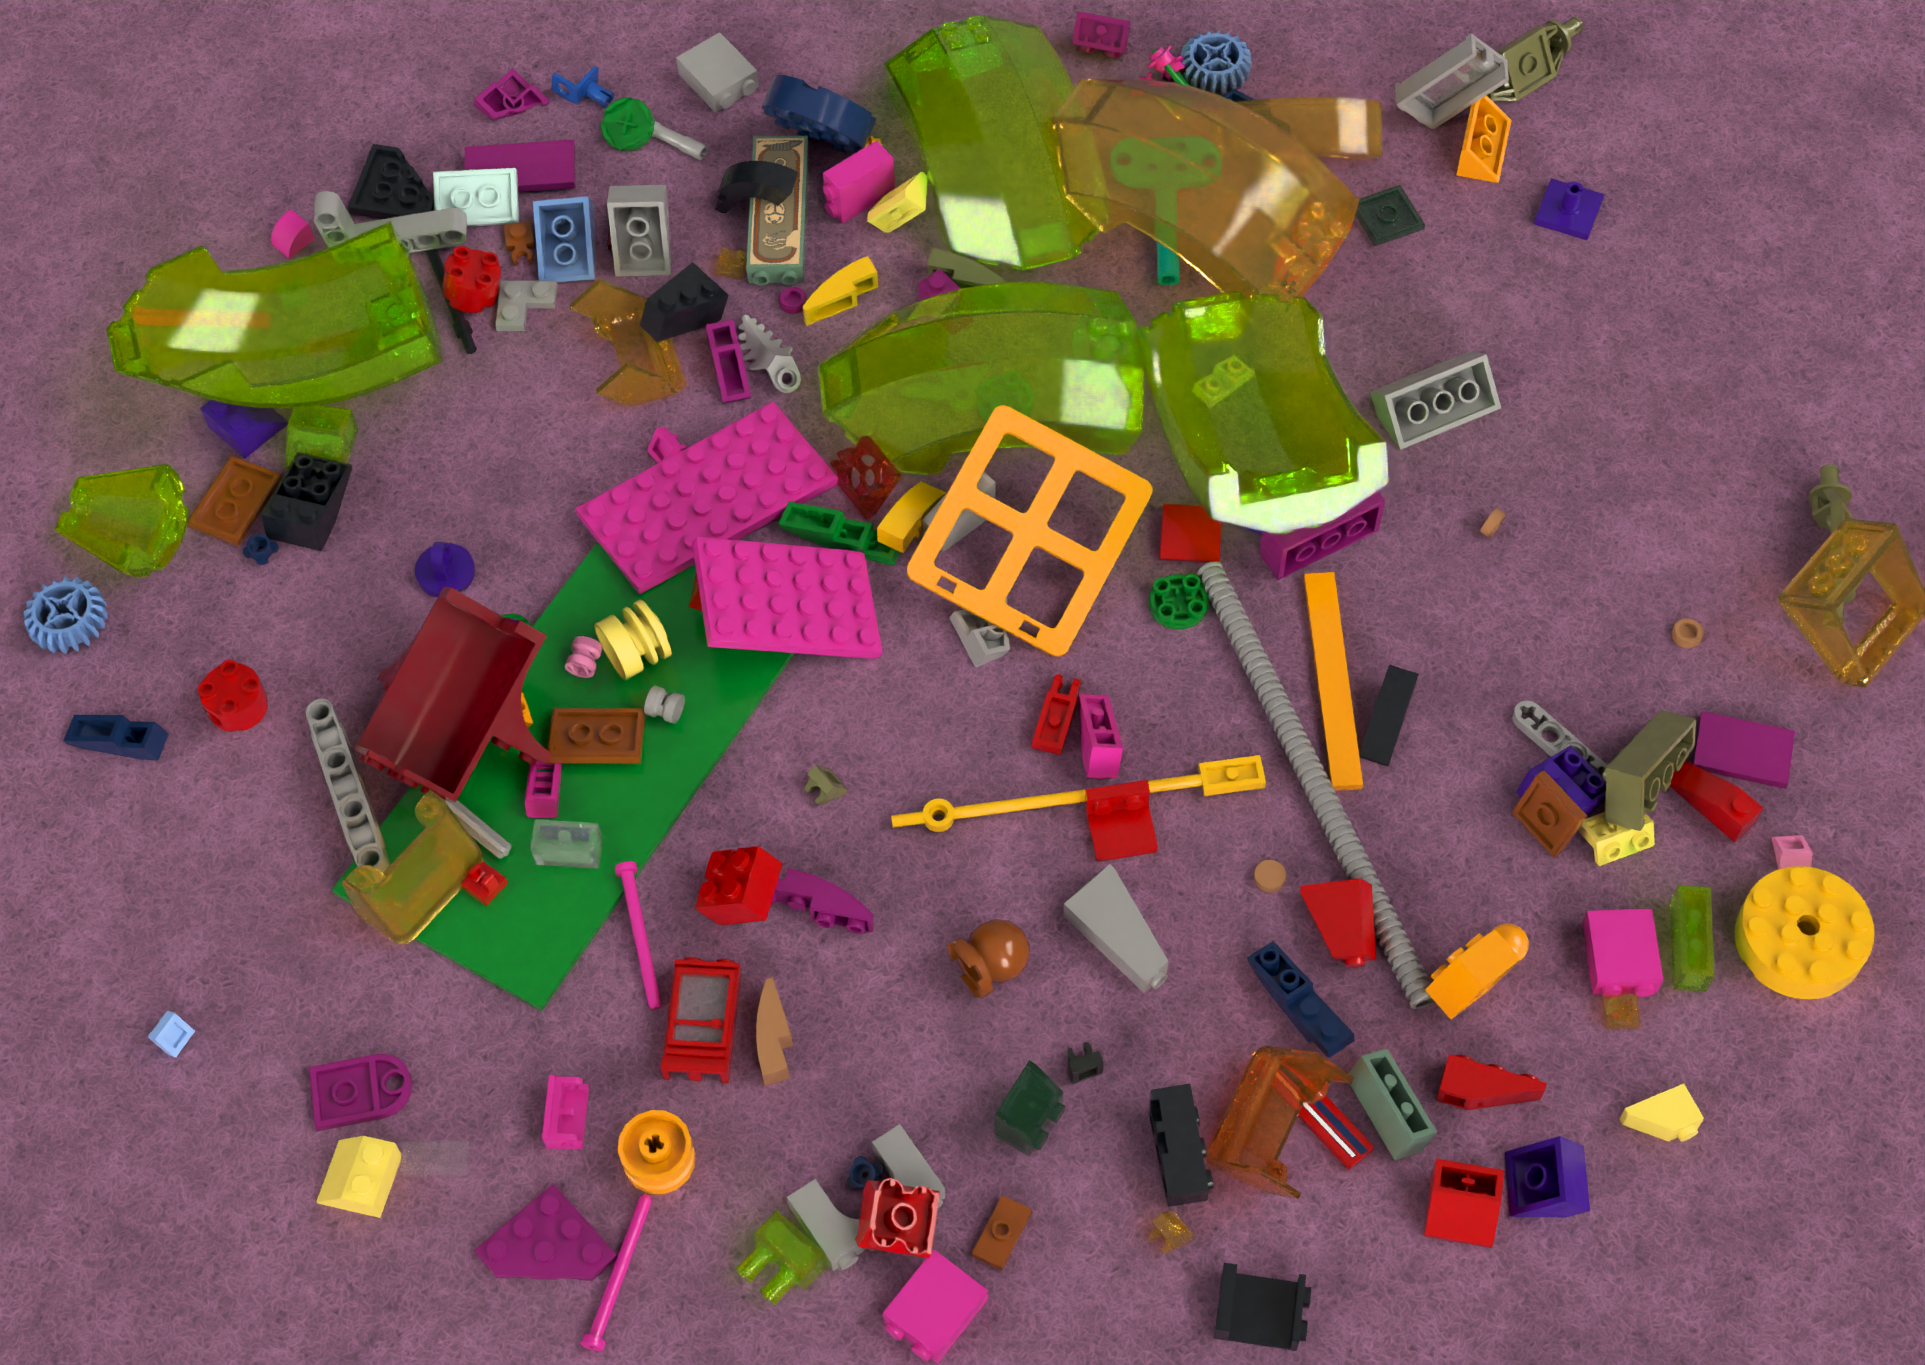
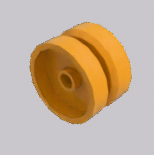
(656, 1152)

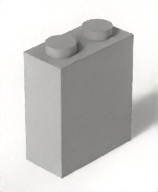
(717, 72)

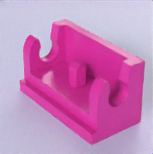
(565, 1113)

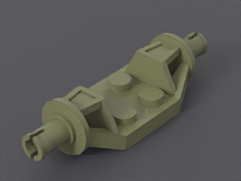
(1531, 60)
(1830, 510)

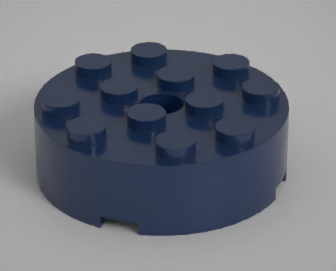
(818, 114)

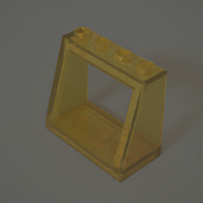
(1831, 576)

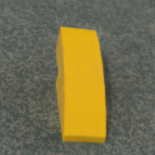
(841, 291)
(906, 516)

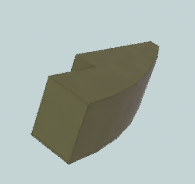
(961, 269)

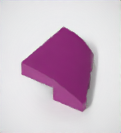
(499, 98)

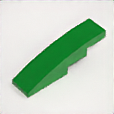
(834, 531)

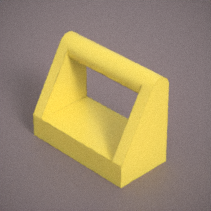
(900, 204)

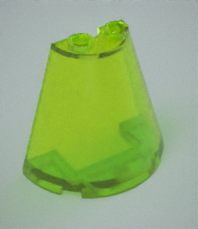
(128, 518)

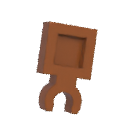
(519, 239)

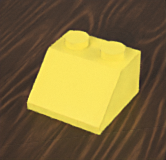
(360, 1175)

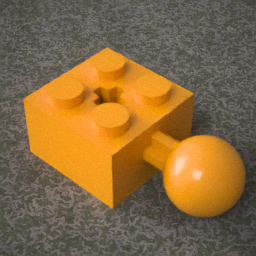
(1477, 968)

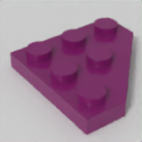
(547, 1243)

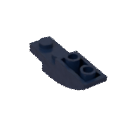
(1299, 1001)

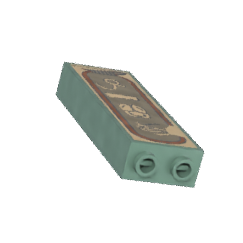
(779, 232)

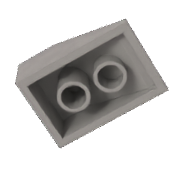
(639, 230)

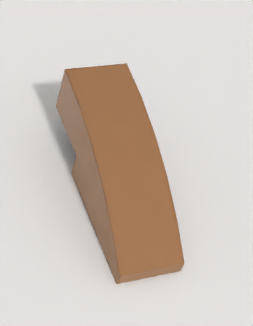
(772, 1035)

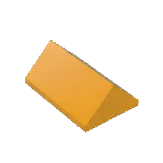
(1484, 142)

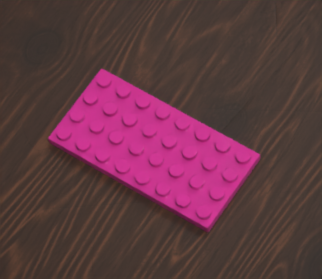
(707, 490)

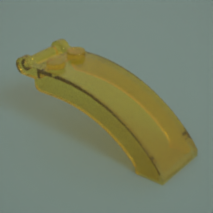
(1327, 123)

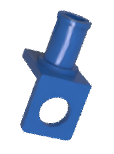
(586, 87)

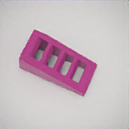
(538, 799)

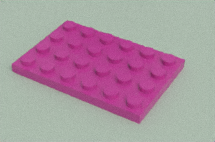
(786, 598)

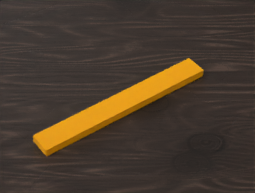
(1333, 681)

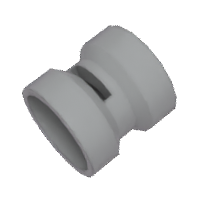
(664, 704)

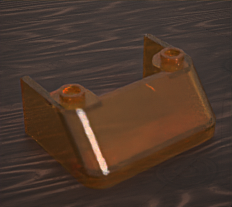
(1265, 1112)

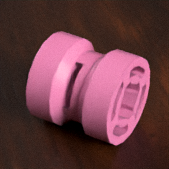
(583, 658)

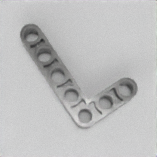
(417, 231)

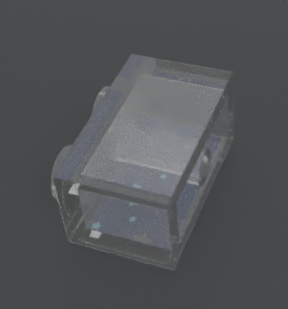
(566, 843)

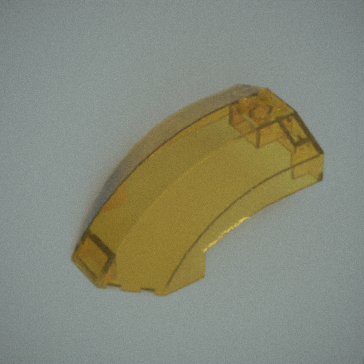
(1203, 182)

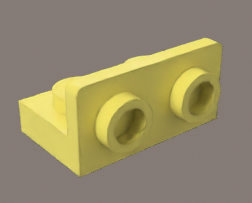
(1615, 841)

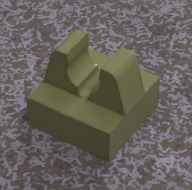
(827, 781)

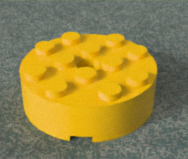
(1822, 907)

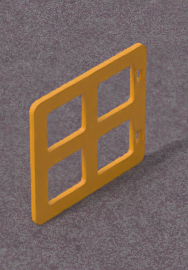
(1030, 529)

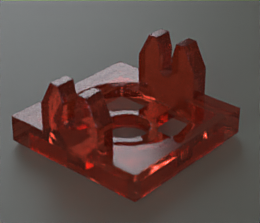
(878, 492)

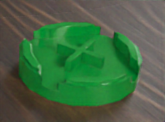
(627, 124)

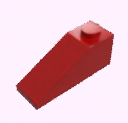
(1717, 800)

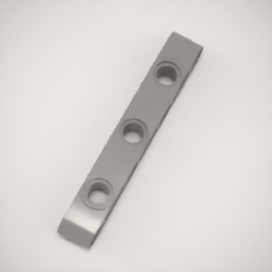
(346, 786)

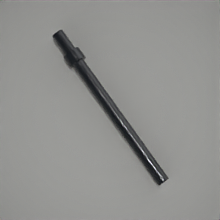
(461, 325)

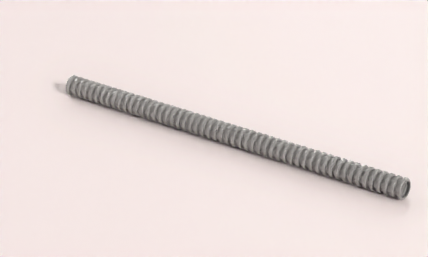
(1314, 779)

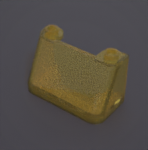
(420, 879)

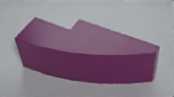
(728, 361)

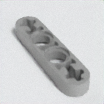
(1564, 740)

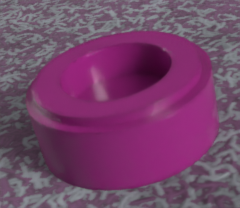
(792, 300)

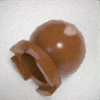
(992, 954)

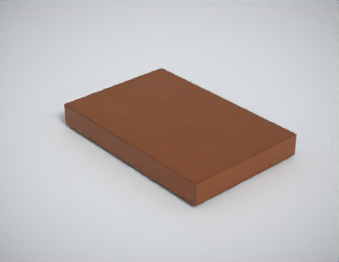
(234, 500)
(596, 735)

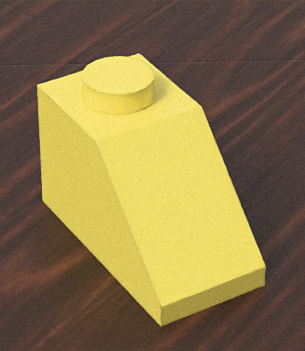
(1665, 1115)

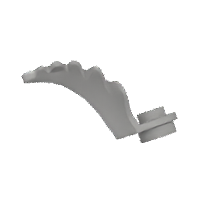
(768, 354)

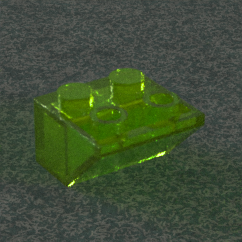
(321, 433)

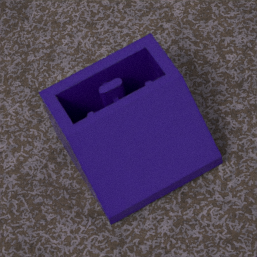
(1574, 776)

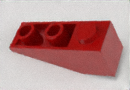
(1480, 1086)

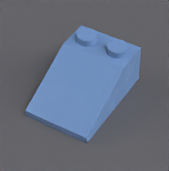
(565, 239)

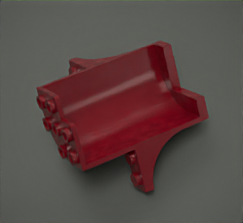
(451, 696)

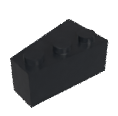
(683, 305)
(1179, 1145)

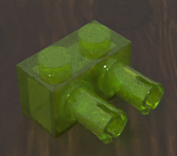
(790, 1250)

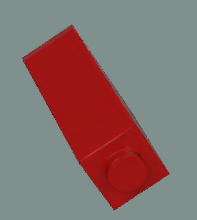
(1344, 918)

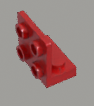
(1120, 820)

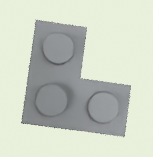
(520, 295)

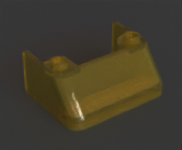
(648, 367)

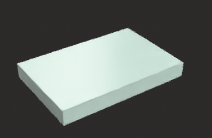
(483, 194)

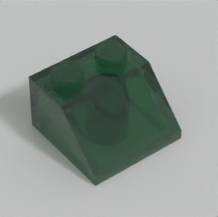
(1029, 1110)

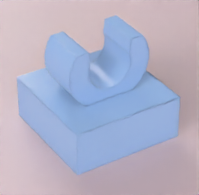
(171, 1034)

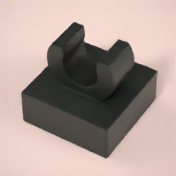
(1084, 1067)

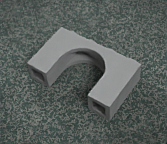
(836, 1232)

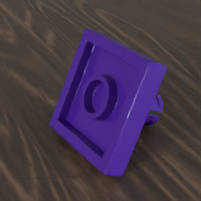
(1569, 208)

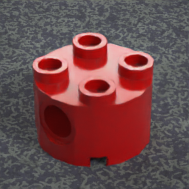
(471, 279)
(233, 696)

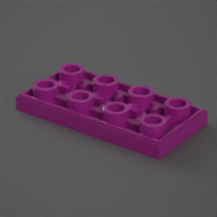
(538, 164)

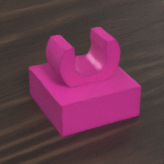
(664, 444)

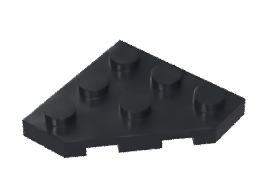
(389, 187)

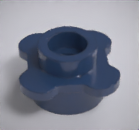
(255, 543)
(859, 1167)

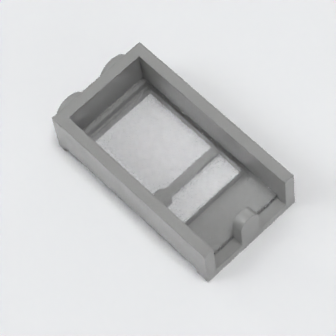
(1452, 82)

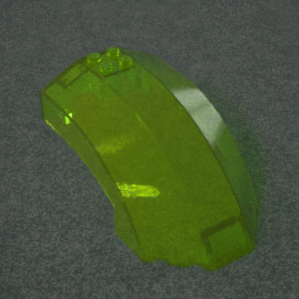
(981, 121)
(281, 330)
(943, 364)
(1259, 412)

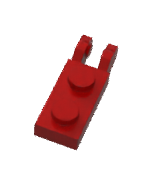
(1056, 717)

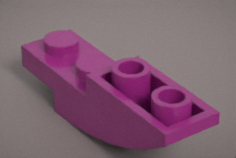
(826, 901)

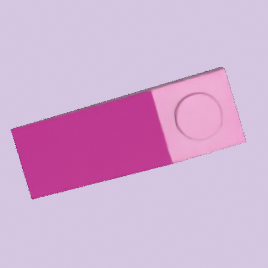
(1099, 737)

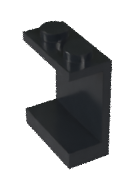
(1261, 1309)

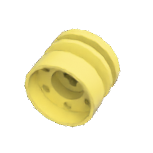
(637, 637)

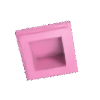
(1792, 851)

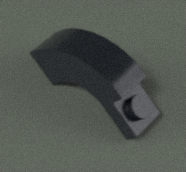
(755, 180)

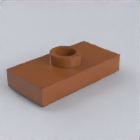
(1002, 1233)

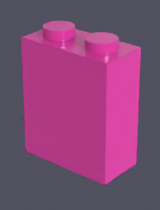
(858, 182)
(1622, 952)
(934, 1307)

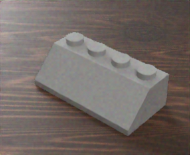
(1437, 399)

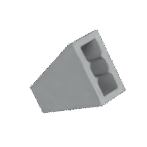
(1117, 929)

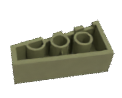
(1646, 768)

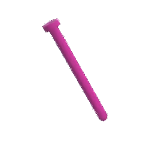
(626, 871)
(594, 1338)

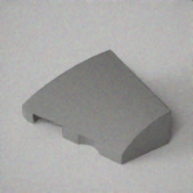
(983, 643)

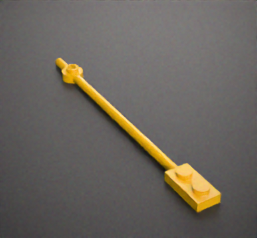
(1213, 776)

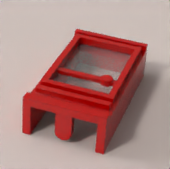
(702, 1018)

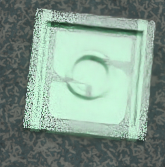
(1388, 215)

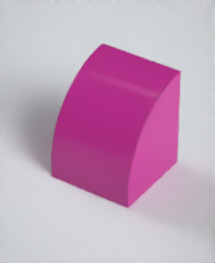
(291, 234)

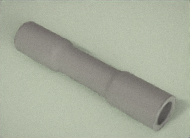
(683, 143)

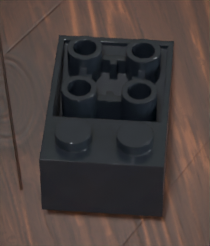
(306, 501)

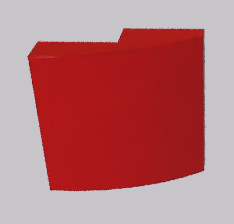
(1189, 534)

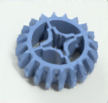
(1216, 68)
(68, 628)

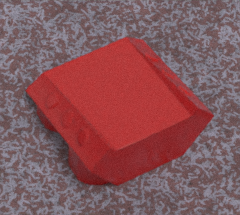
(897, 1218)

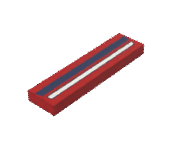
(1336, 1131)

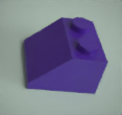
(242, 426)
(1547, 1179)

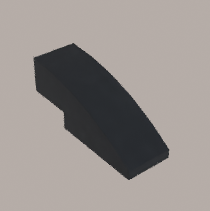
(1388, 715)

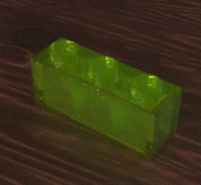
(1692, 938)

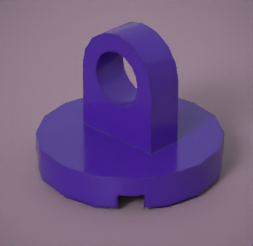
(444, 566)

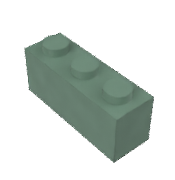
(1391, 1104)

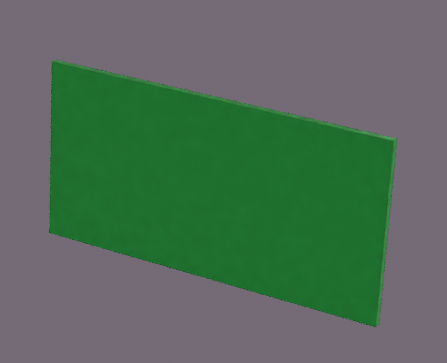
(552, 913)

